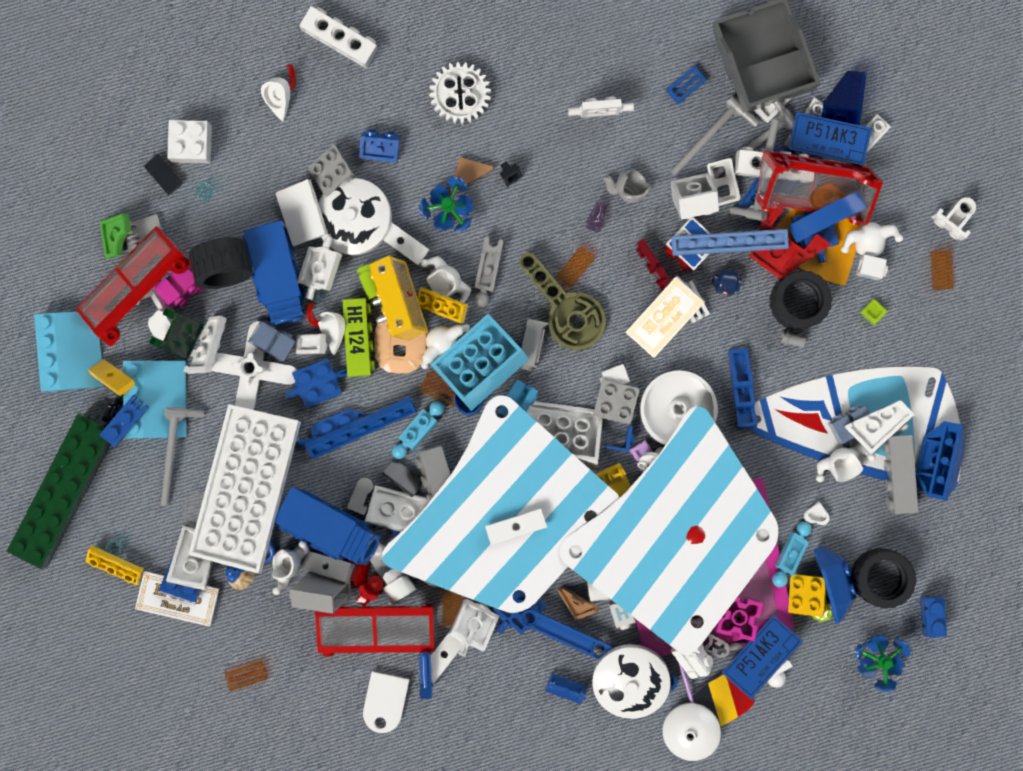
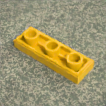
(442, 305)
(112, 377)
(114, 565)

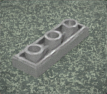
(327, 567)

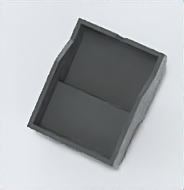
(765, 55)

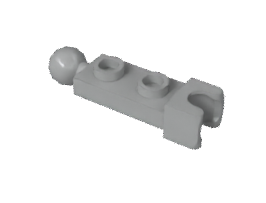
(487, 271)

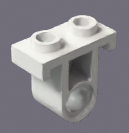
(955, 218)

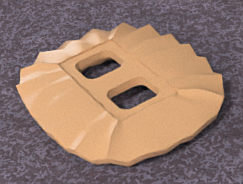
(384, 347)

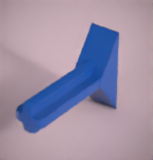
(426, 685)

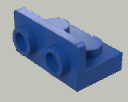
(379, 146)

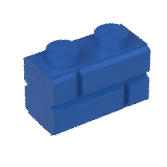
(933, 616)

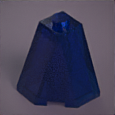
(846, 99)

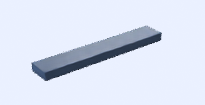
(729, 242)

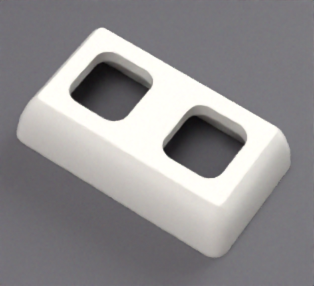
(729, 179)

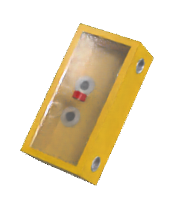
(398, 299)

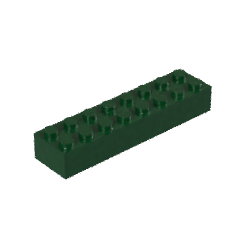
(60, 493)

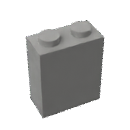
(319, 593)

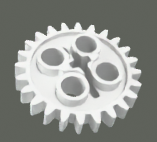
(443, 94)

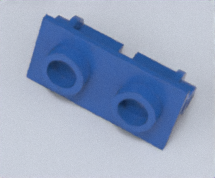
(566, 688)

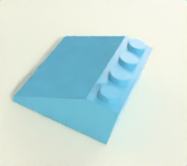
(66, 352)
(480, 362)
(158, 386)

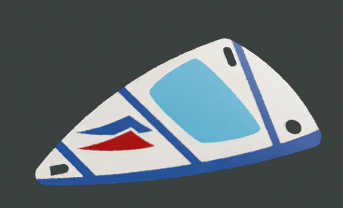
(802, 413)

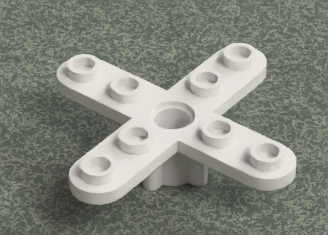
(249, 382)

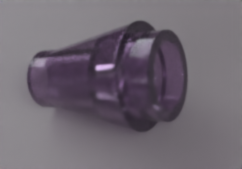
(596, 219)

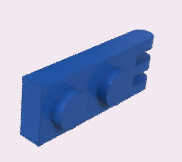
(124, 421)

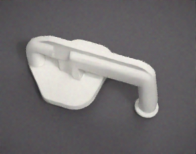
(158, 323)

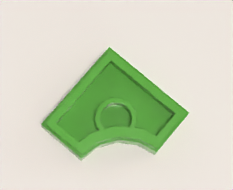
(114, 233)

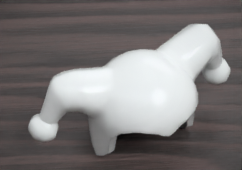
(871, 238)
(445, 279)
(439, 340)
(843, 463)
(287, 564)

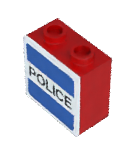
(688, 262)

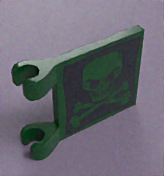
(180, 335)

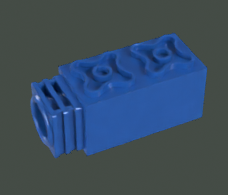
(275, 272)
(326, 527)

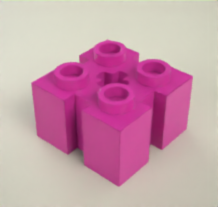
(177, 288)
(744, 627)

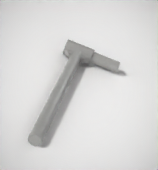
(733, 107)
(786, 120)
(755, 211)
(174, 415)

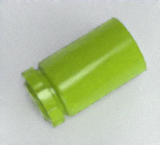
(367, 282)

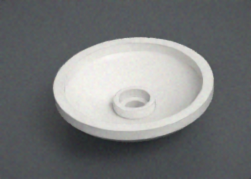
(695, 720)

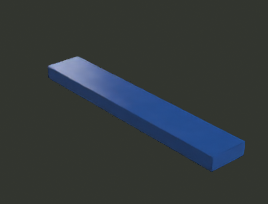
(361, 427)

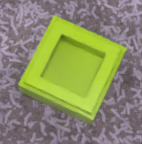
(873, 311)

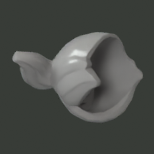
(630, 186)

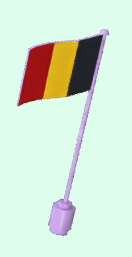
(720, 697)

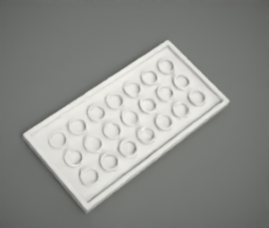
(244, 488)

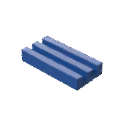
(674, 95)

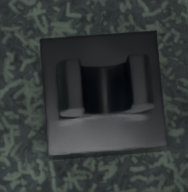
(510, 173)

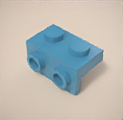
(521, 394)

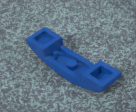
(827, 216)

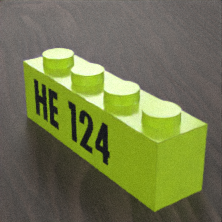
(358, 338)

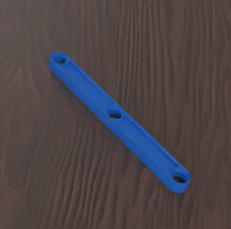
(570, 636)

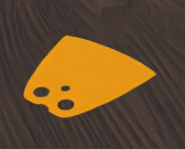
(838, 263)

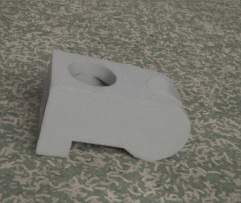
(360, 494)

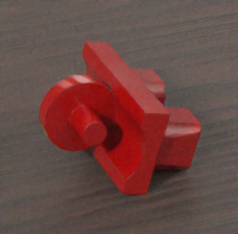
(370, 590)

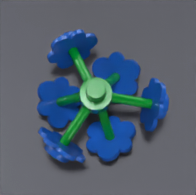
(443, 200)
(890, 664)

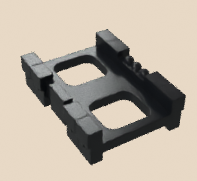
(108, 410)

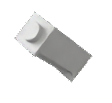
(533, 342)

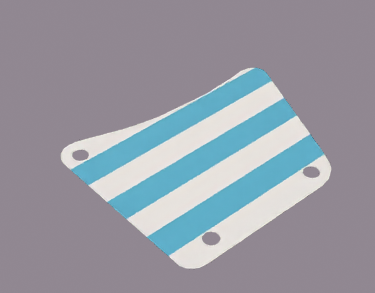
(502, 474)
(640, 545)

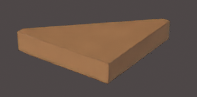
(471, 170)
(577, 605)

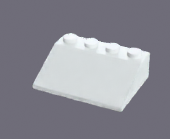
(572, 427)

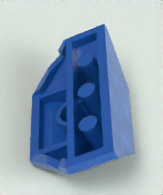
(941, 460)
(838, 582)

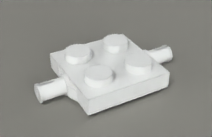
(595, 108)
(319, 268)
(473, 626)

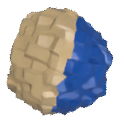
(238, 577)

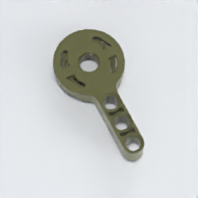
(564, 306)

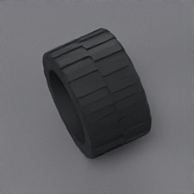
(220, 263)
(821, 290)
(906, 582)

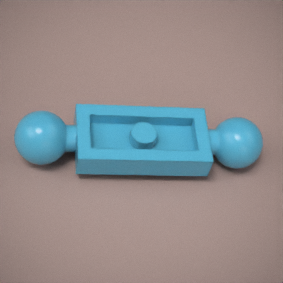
(418, 429)
(791, 554)

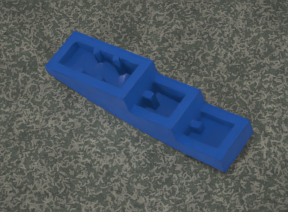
(742, 388)

